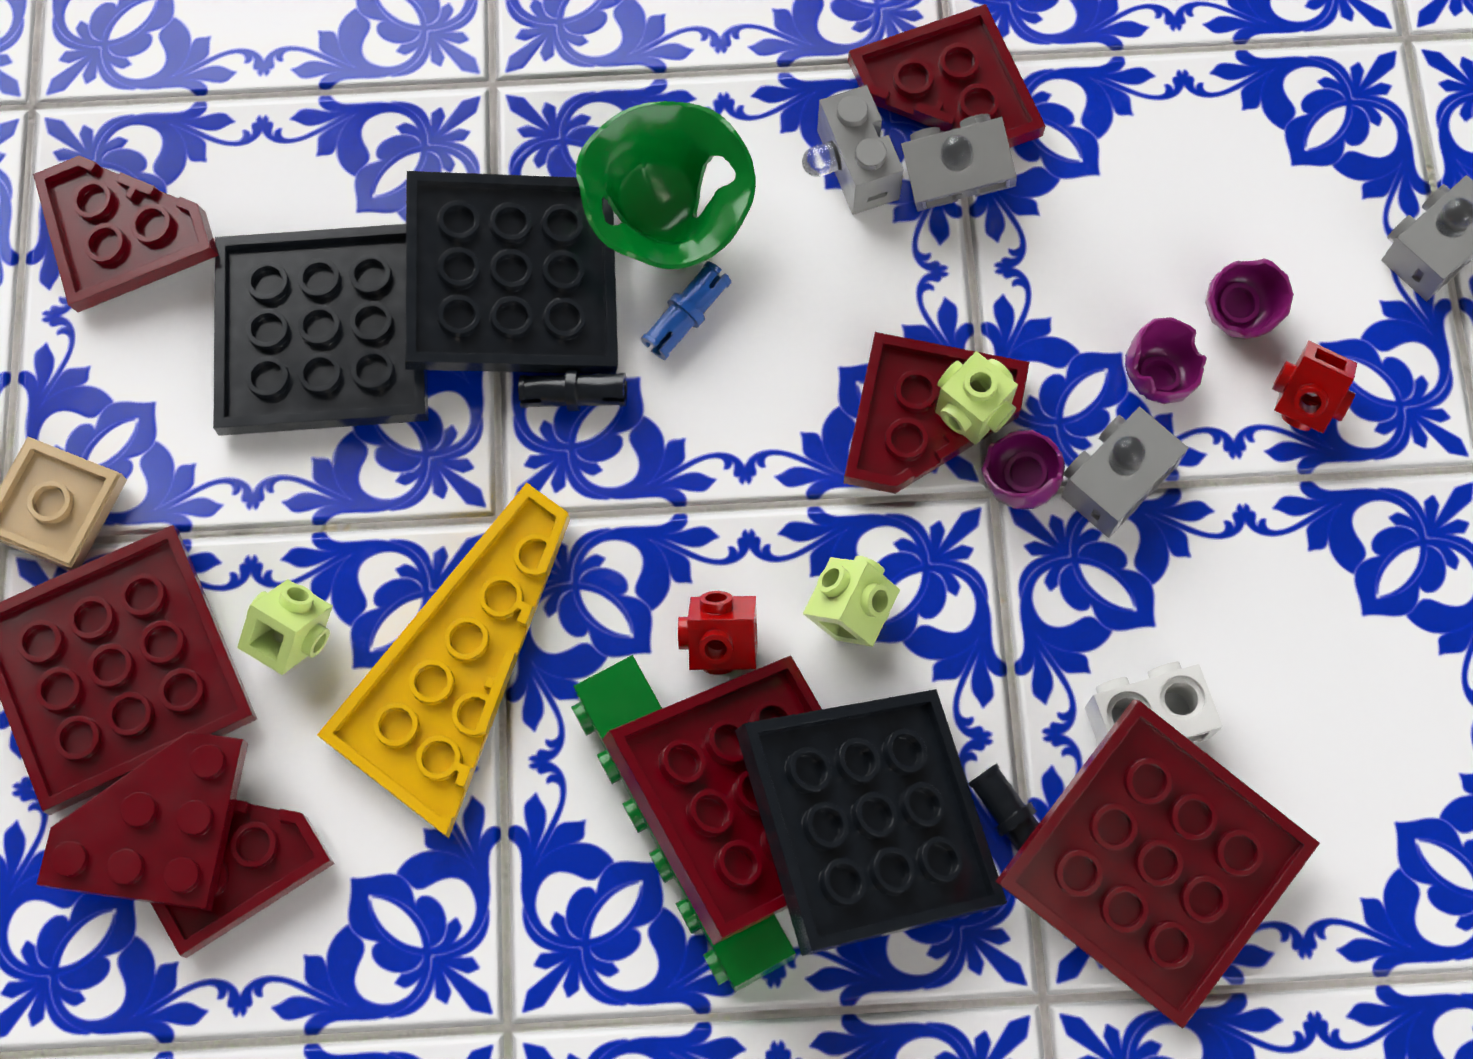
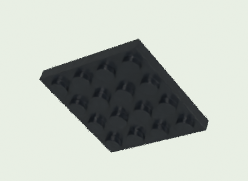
(506, 276)
(313, 331)
(869, 819)

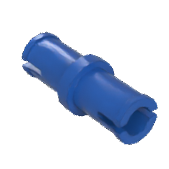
(686, 310)

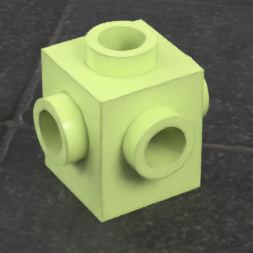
(976, 397)
(852, 600)
(285, 626)

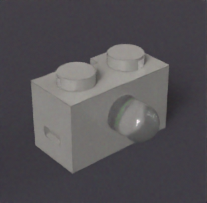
(855, 151)
(959, 161)
(1438, 243)
(1123, 470)

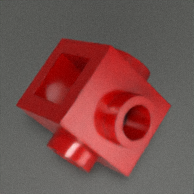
(1315, 388)
(720, 632)

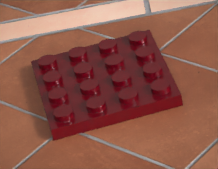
(114, 668)
(699, 797)
(1158, 863)

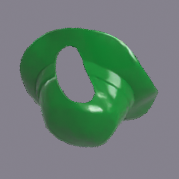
(652, 175)

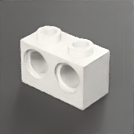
(1189, 682)

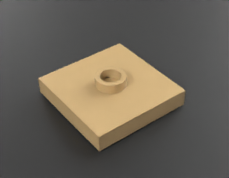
(55, 503)

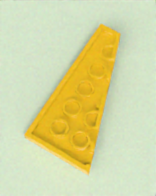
(437, 688)

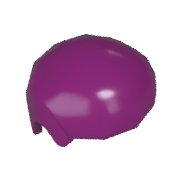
(1249, 298)
(1165, 361)
(1023, 469)

